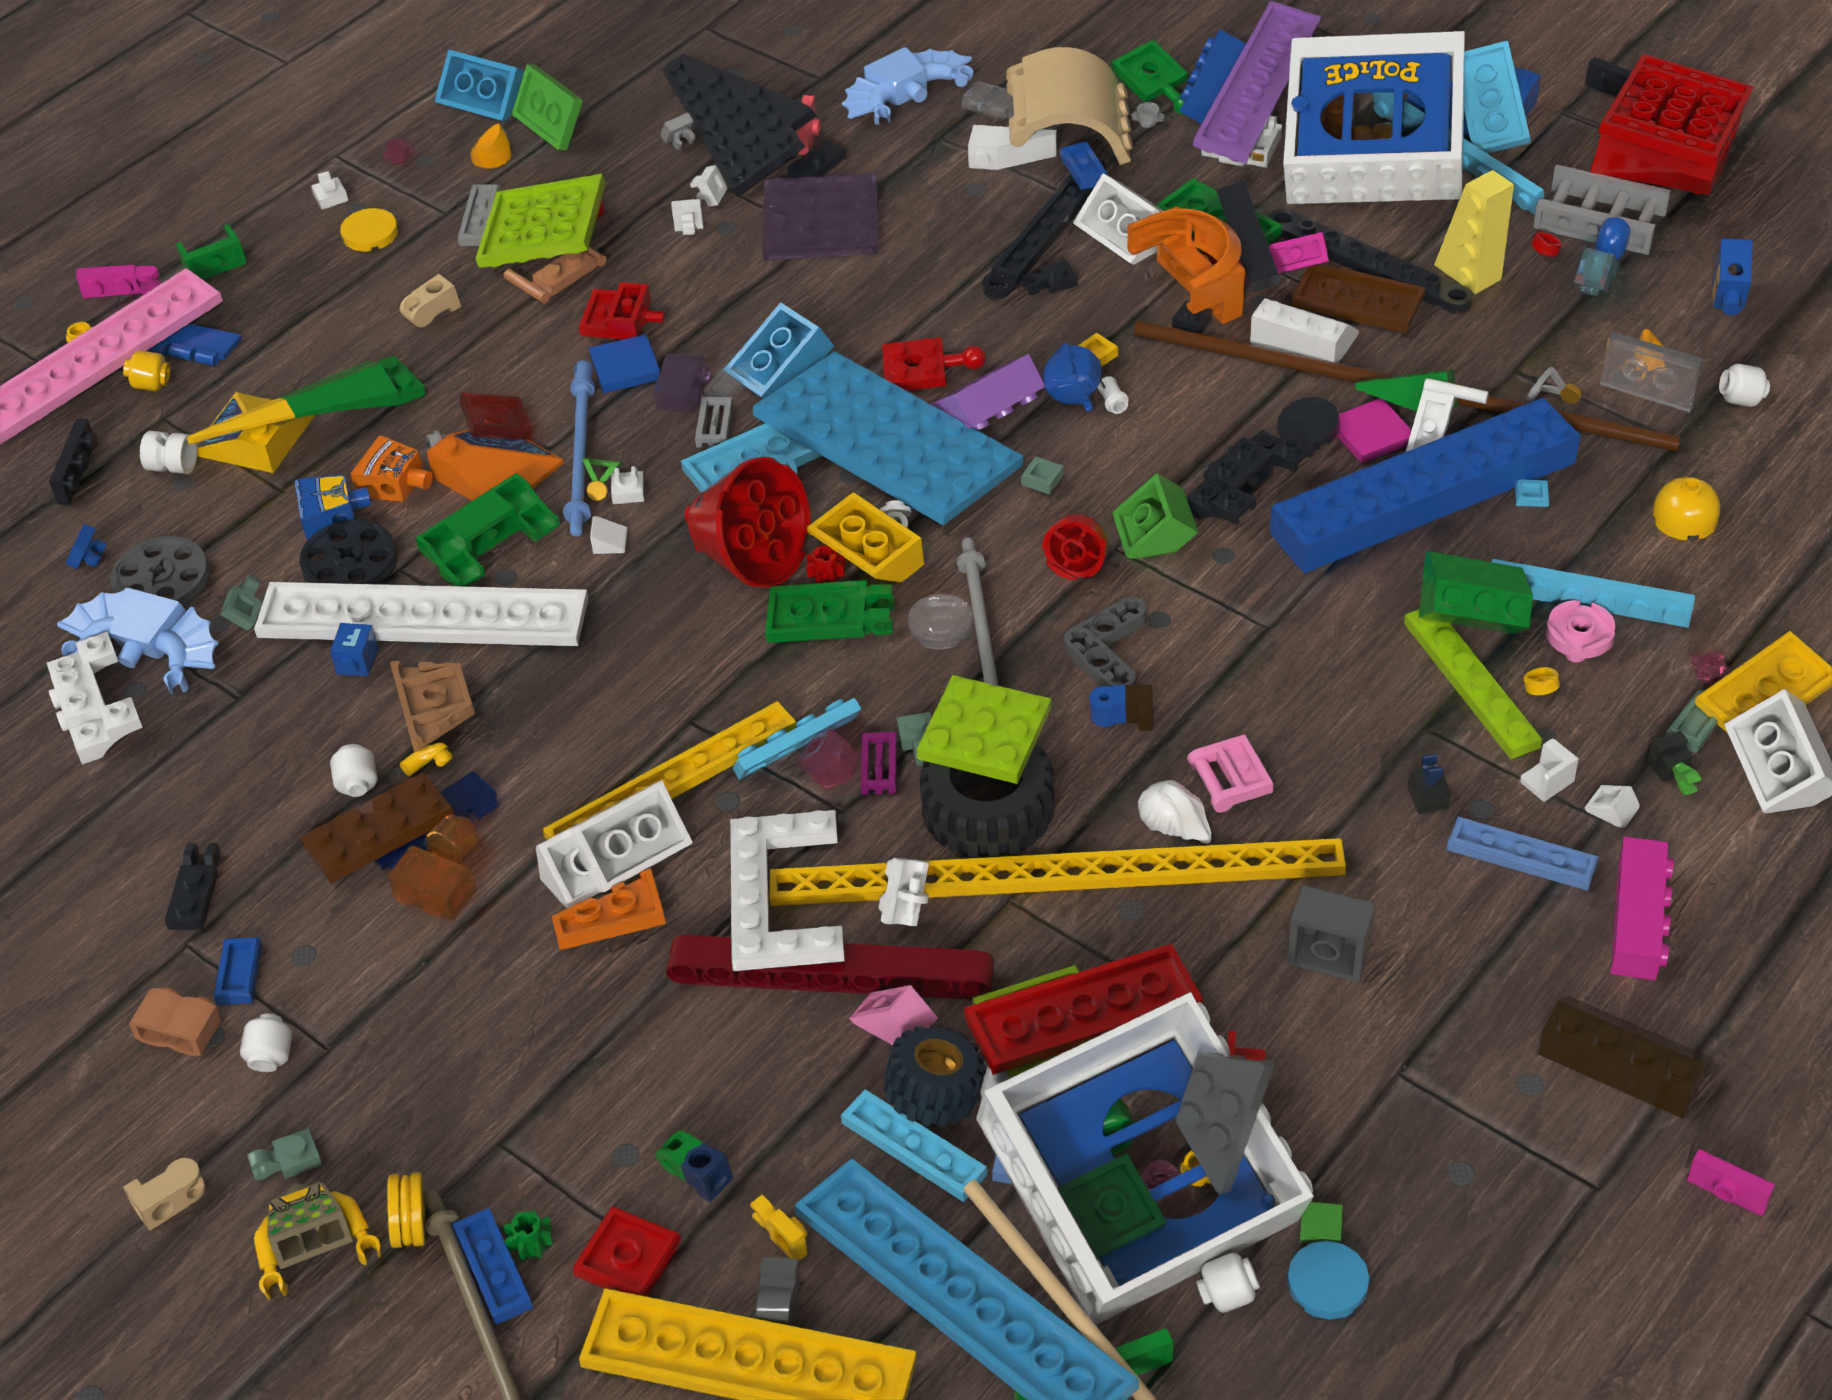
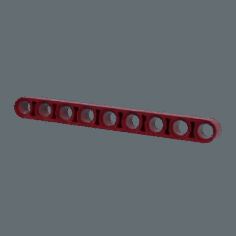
(864, 971)

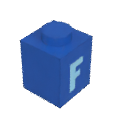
(354, 649)

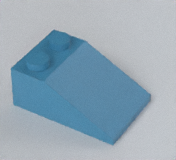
(781, 350)

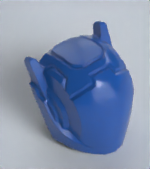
(1072, 375)

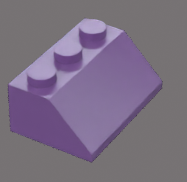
(993, 393)

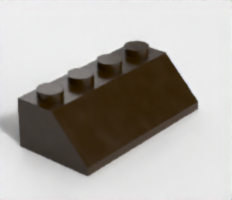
(1623, 1055)

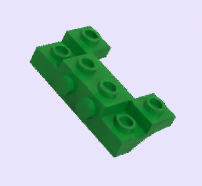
(481, 526)

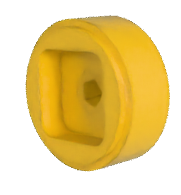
(1541, 681)

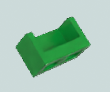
(214, 257)

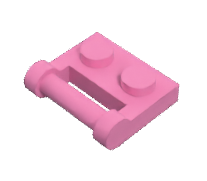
(1240, 767)

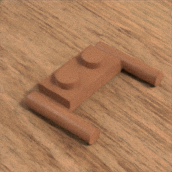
(557, 274)

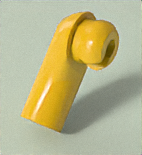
(422, 757)

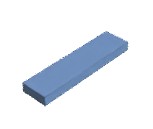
(1522, 853)

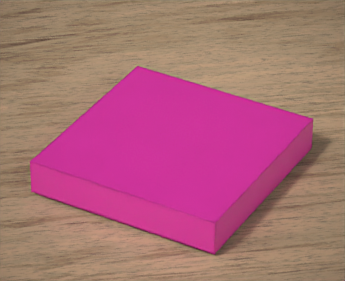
(1373, 430)

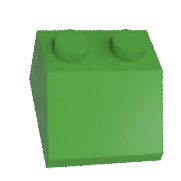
(1155, 519)

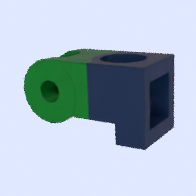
(695, 1164)

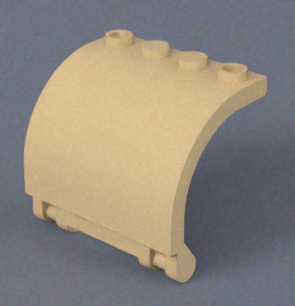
(1068, 88)

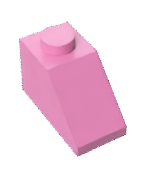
(893, 1012)

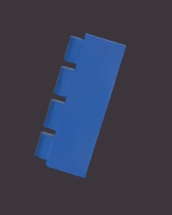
(198, 343)

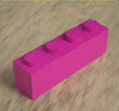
(1640, 908)

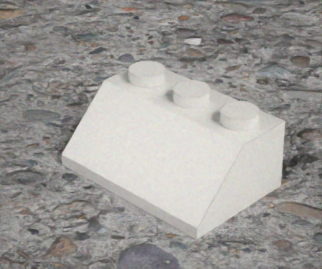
(1109, 213)
(1300, 332)
(1782, 754)

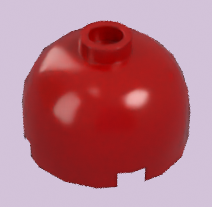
(1075, 546)

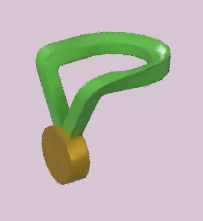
(597, 489)

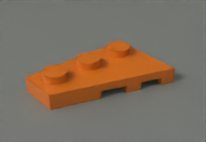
(618, 913)

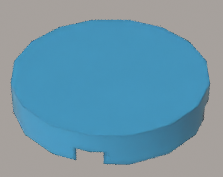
(1328, 1279)

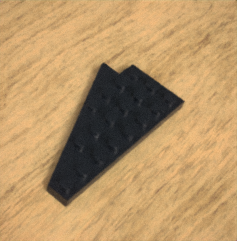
(739, 121)

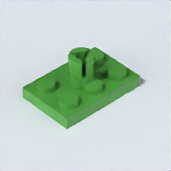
(547, 107)

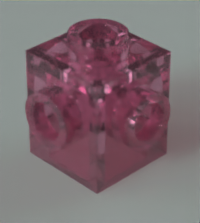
(829, 759)

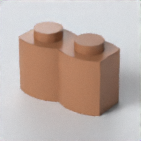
(175, 1021)

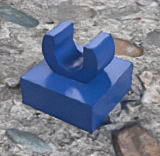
(83, 548)

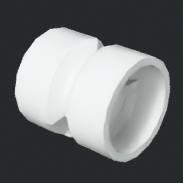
(166, 451)

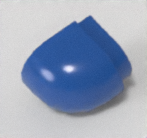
(1613, 237)

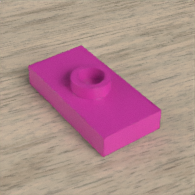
(1730, 1182)

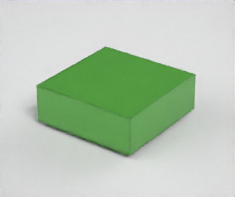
(1321, 1223)

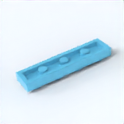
(784, 743)
(913, 1144)

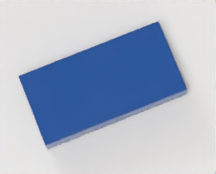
(238, 971)

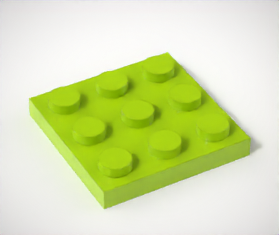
(984, 729)

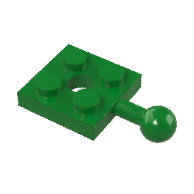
(1149, 86)

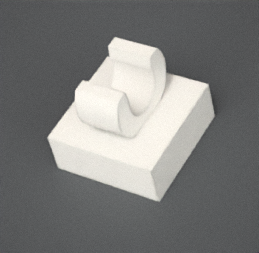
(710, 185)
(328, 191)
(687, 216)
(627, 486)

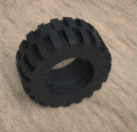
(988, 826)

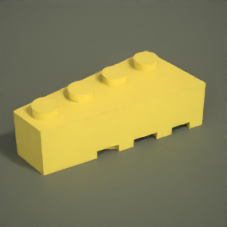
(1478, 233)

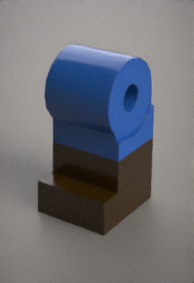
(1122, 705)

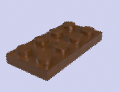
(1358, 297)
(376, 827)

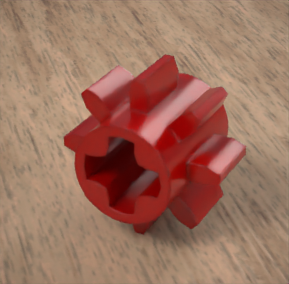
(825, 565)

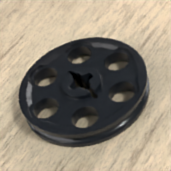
(340, 554)

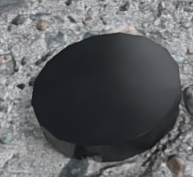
(1310, 420)

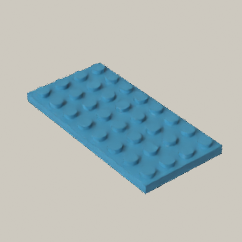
(888, 437)

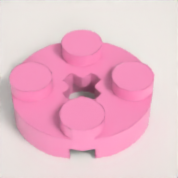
(1577, 644)

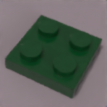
(1112, 1206)

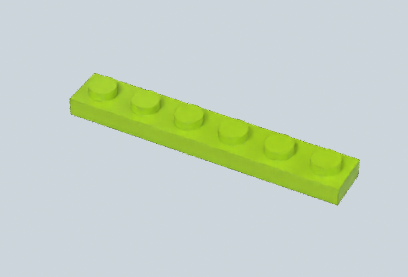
(1475, 685)

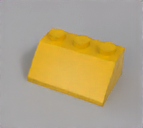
(870, 539)

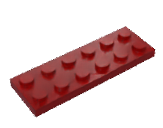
(1076, 1007)

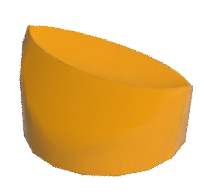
(491, 149)

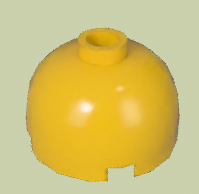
(1686, 508)

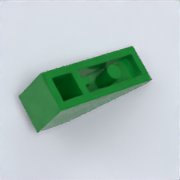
(1404, 389)

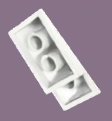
(612, 845)

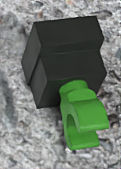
(1672, 759)

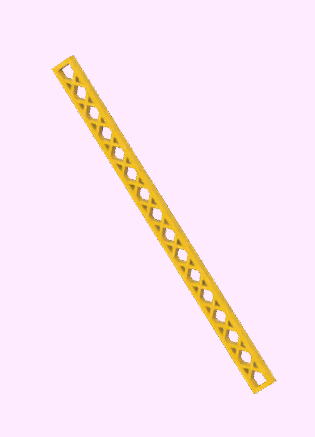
(1058, 880)

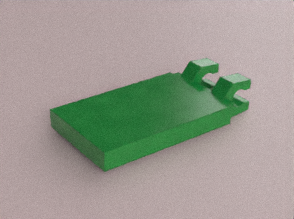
(828, 611)

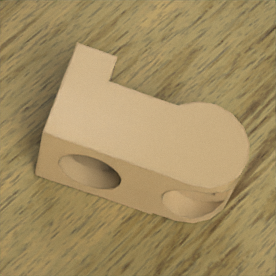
(429, 301)
(167, 1192)

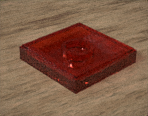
(495, 416)

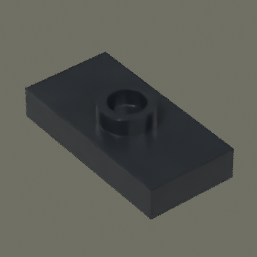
(817, 161)

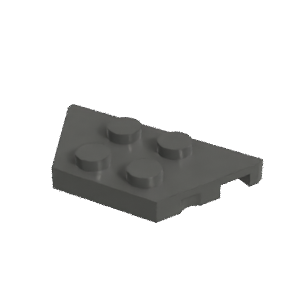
(1221, 1112)

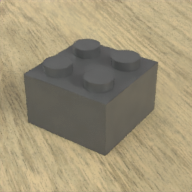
(1331, 933)

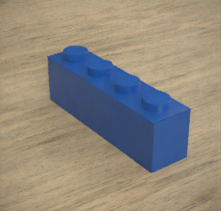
(1210, 74)

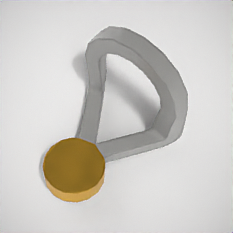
(1568, 392)

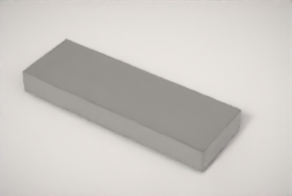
(476, 214)

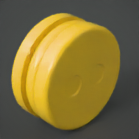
(406, 1210)

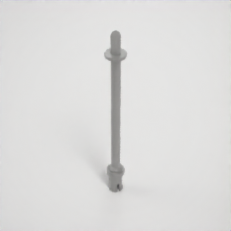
(972, 563)

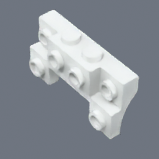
(84, 712)

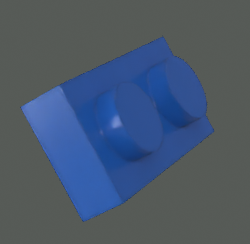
(1082, 164)

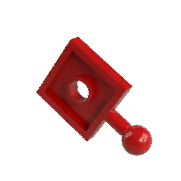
(931, 362)

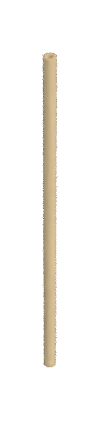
(1048, 1280)

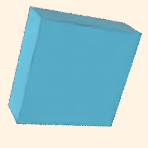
(1532, 493)

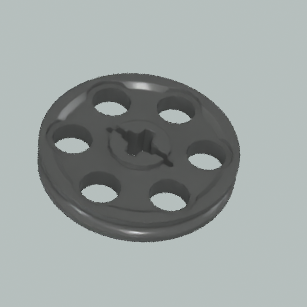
(165, 568)

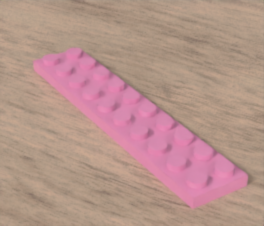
(102, 350)

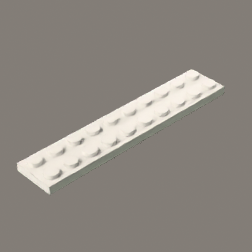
(424, 613)

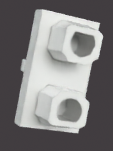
(904, 891)

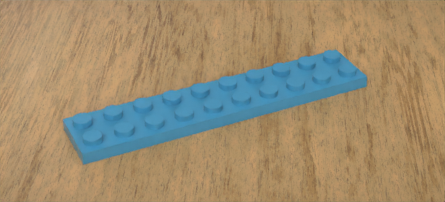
(960, 1291)

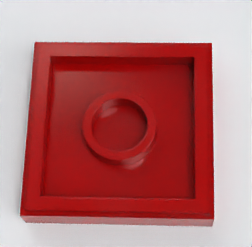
(626, 1253)

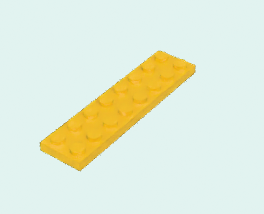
(738, 1354)

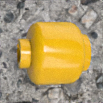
(147, 370)

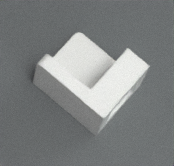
(1553, 773)

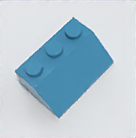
(479, 85)

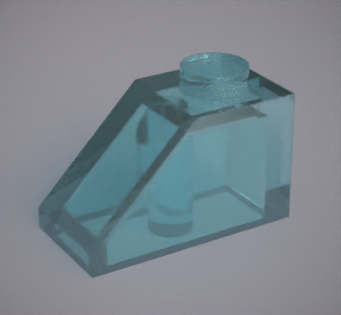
(1596, 271)

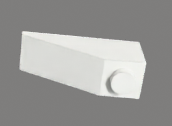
(991, 147)

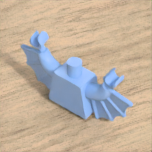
(903, 78)
(147, 627)

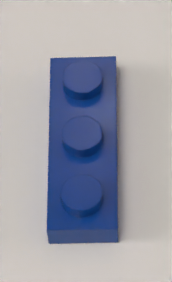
(492, 1266)

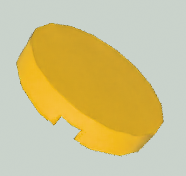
(369, 229)

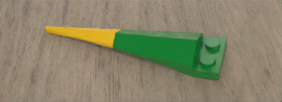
(358, 387)

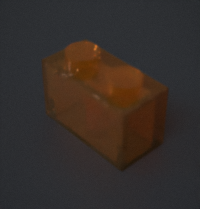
(432, 883)

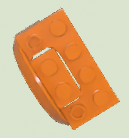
(1209, 286)

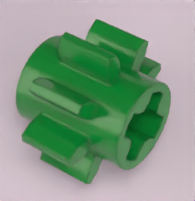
(528, 1234)

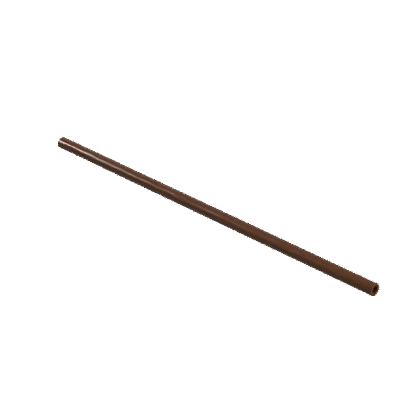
(1356, 374)

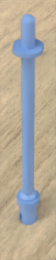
(582, 388)

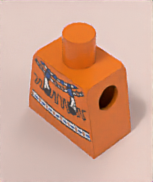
(390, 471)

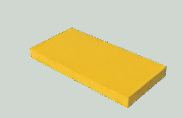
(1780, 666)

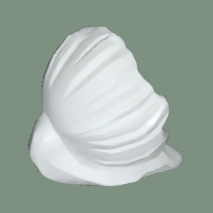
(1174, 811)

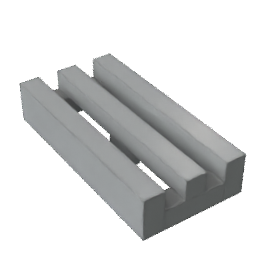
(713, 437)

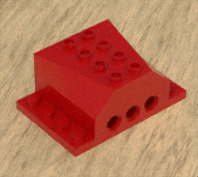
(1671, 126)

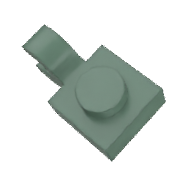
(241, 605)
(911, 730)
(290, 1155)

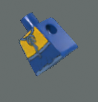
(1730, 290)
(327, 501)

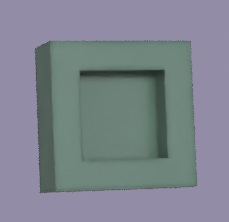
(1042, 475)

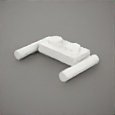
(1436, 409)

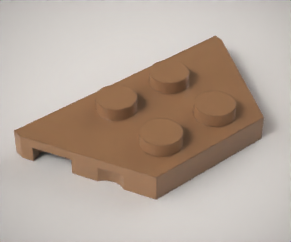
(432, 699)

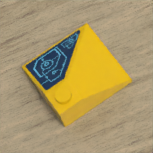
(254, 447)

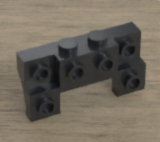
(1242, 472)

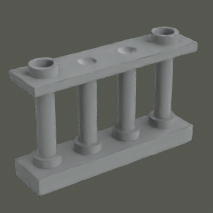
(1584, 222)

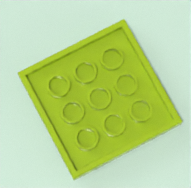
(541, 221)

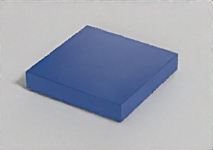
(624, 363)

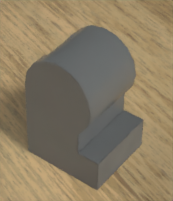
(778, 1289)

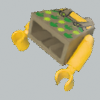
(306, 1225)

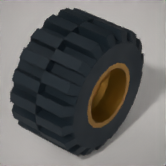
(934, 1075)

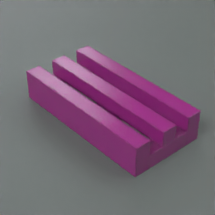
(879, 783)

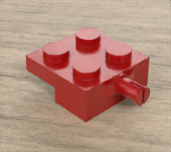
(619, 312)

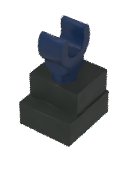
(1429, 786)

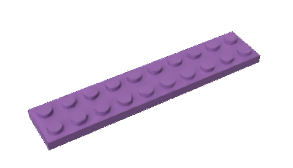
(1254, 84)

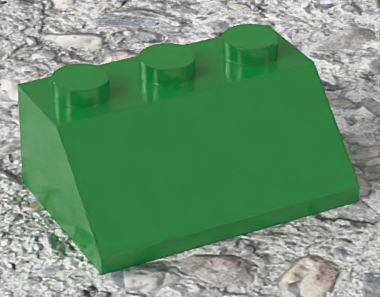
(1475, 593)

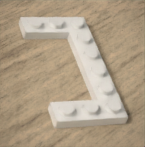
(751, 941)

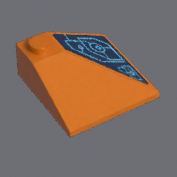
(479, 463)

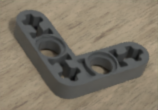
(1097, 642)

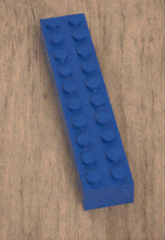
(1423, 485)

